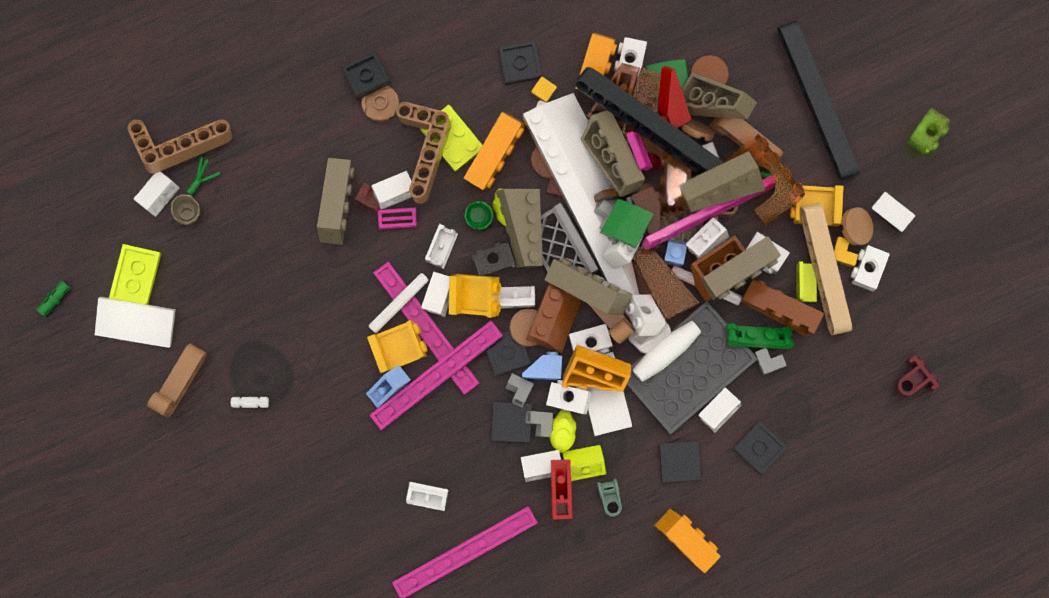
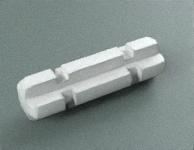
(249, 402)

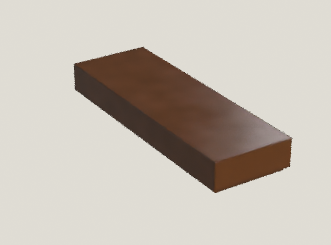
(611, 194)

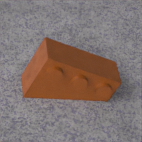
(626, 79)

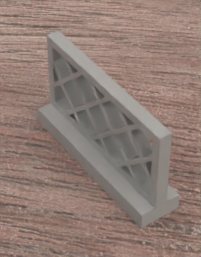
(572, 235)

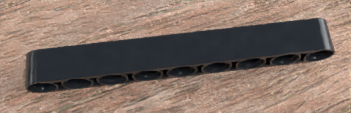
(818, 100)
(646, 122)

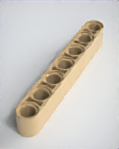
(825, 269)

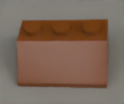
(713, 260)
(554, 318)

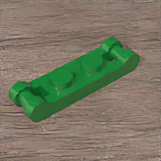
(759, 336)

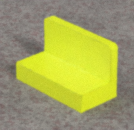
(805, 283)
(586, 462)

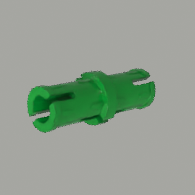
(53, 298)

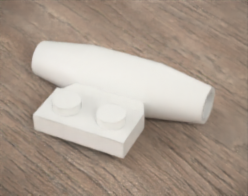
(662, 349)

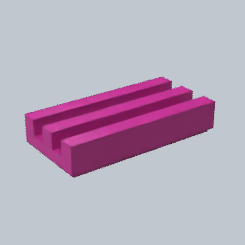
(639, 151)
(401, 218)

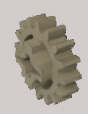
(672, 217)

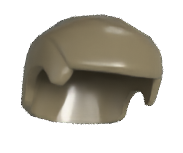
(185, 209)

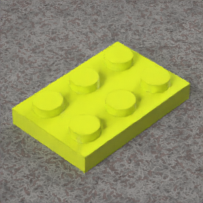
(461, 142)
(135, 274)

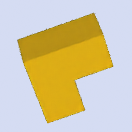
(842, 255)

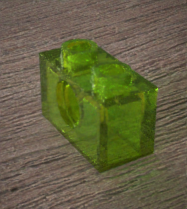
(921, 140)

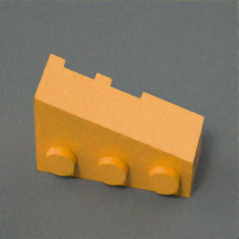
(599, 53)
(595, 370)
(688, 540)

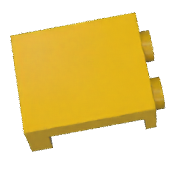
(828, 197)
(474, 295)
(397, 346)

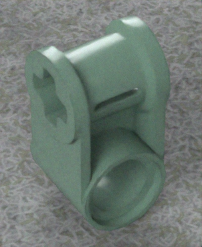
(610, 496)

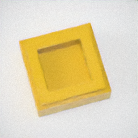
(544, 89)

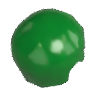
(478, 215)

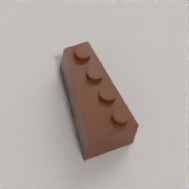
(782, 308)

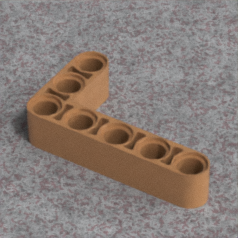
(177, 145)
(428, 148)

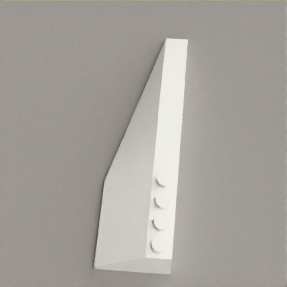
(558, 134)

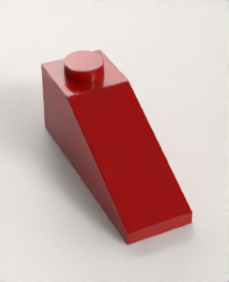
(671, 99)
(561, 489)

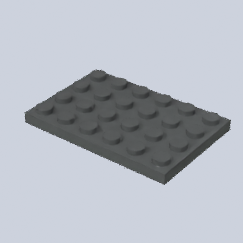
(695, 375)

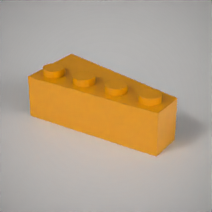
(494, 151)

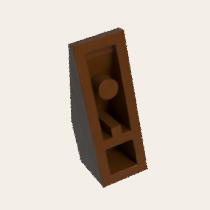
(649, 200)

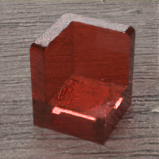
(367, 199)

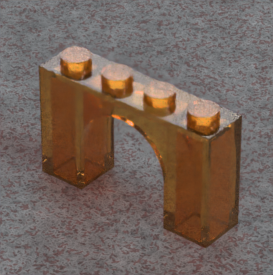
(787, 189)

